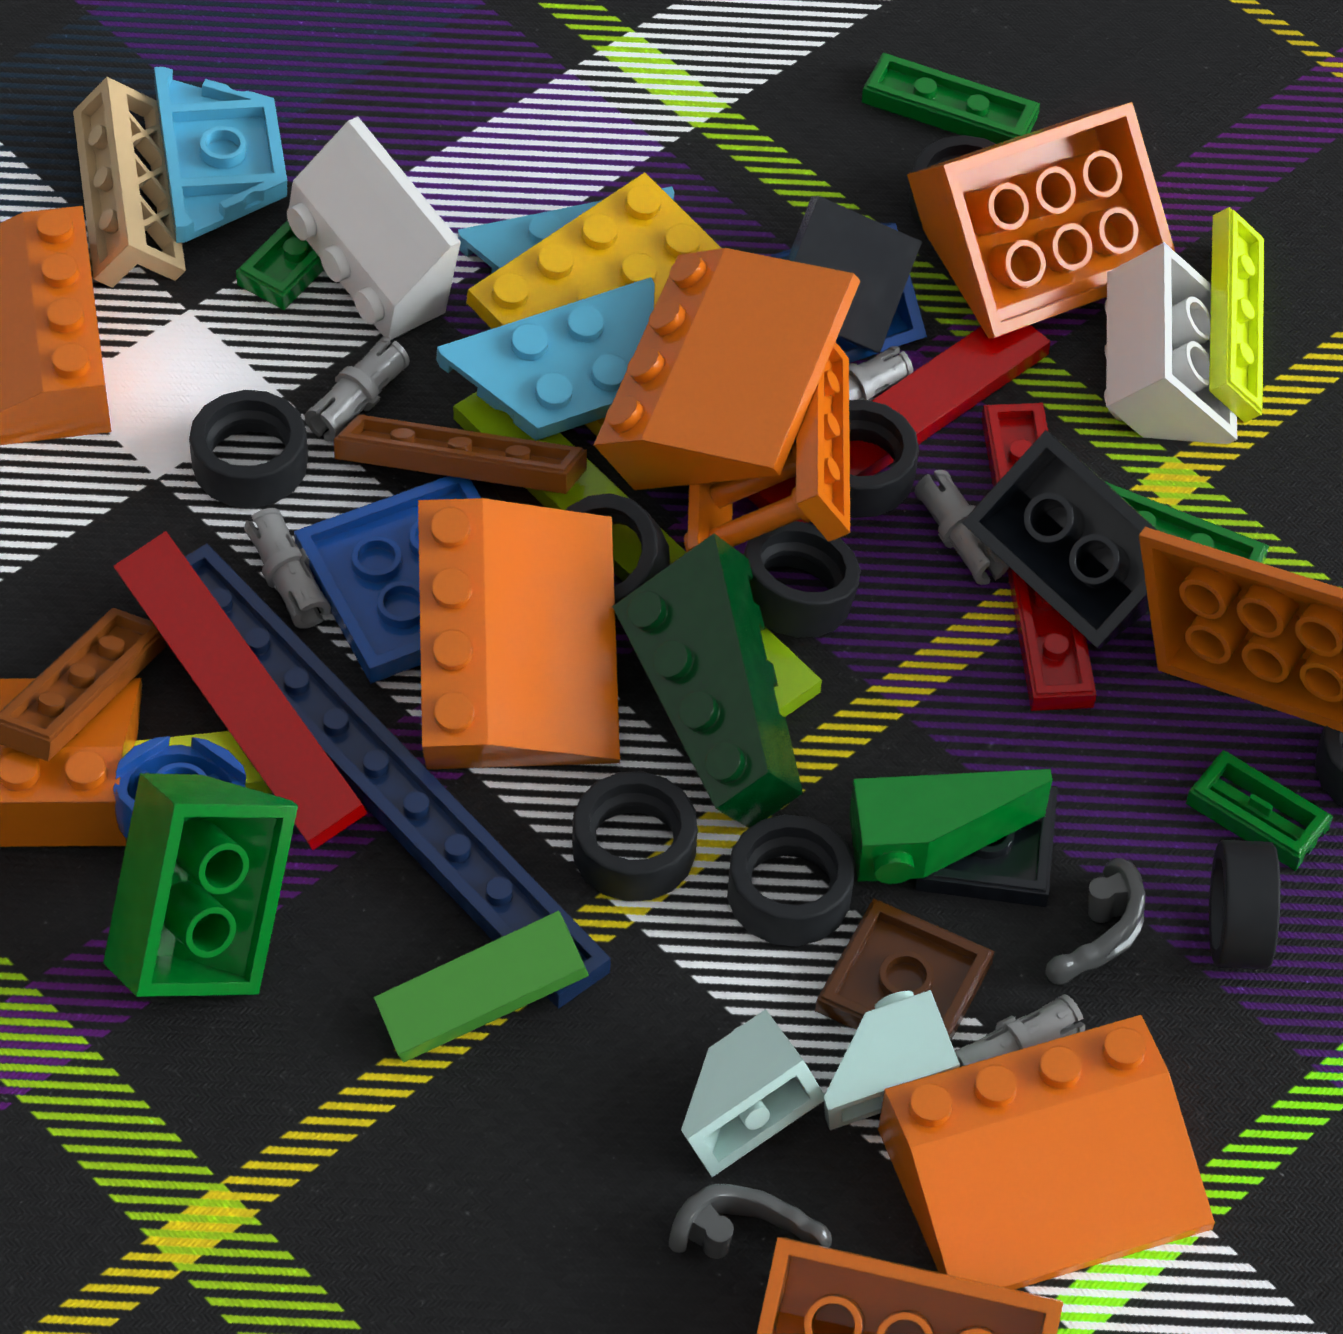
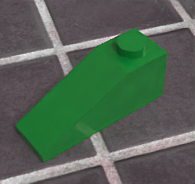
(929, 821)

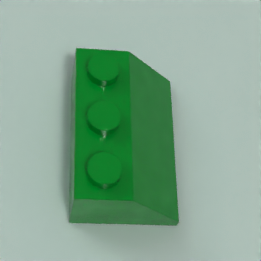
(198, 887)

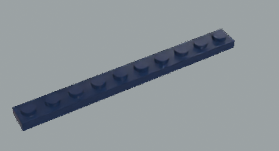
(392, 780)

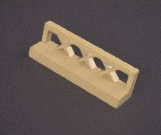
(112, 182)

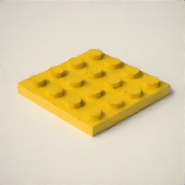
(606, 247)

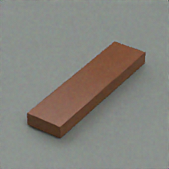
(461, 453)
(79, 684)

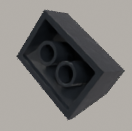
(1067, 539)

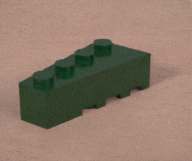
(712, 674)

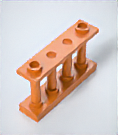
(817, 460)

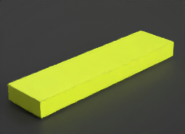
(1237, 315)

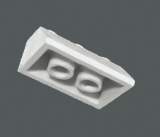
(374, 232)
(1162, 351)

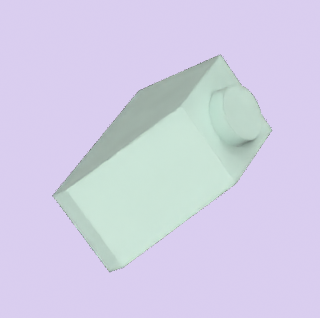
(891, 1047)
(747, 1093)

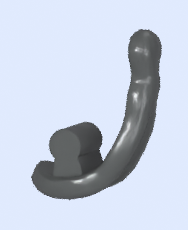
(1110, 896)
(701, 1219)

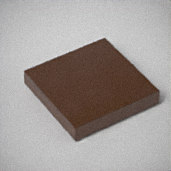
(898, 954)

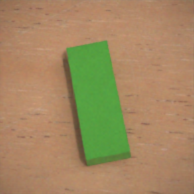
(481, 986)

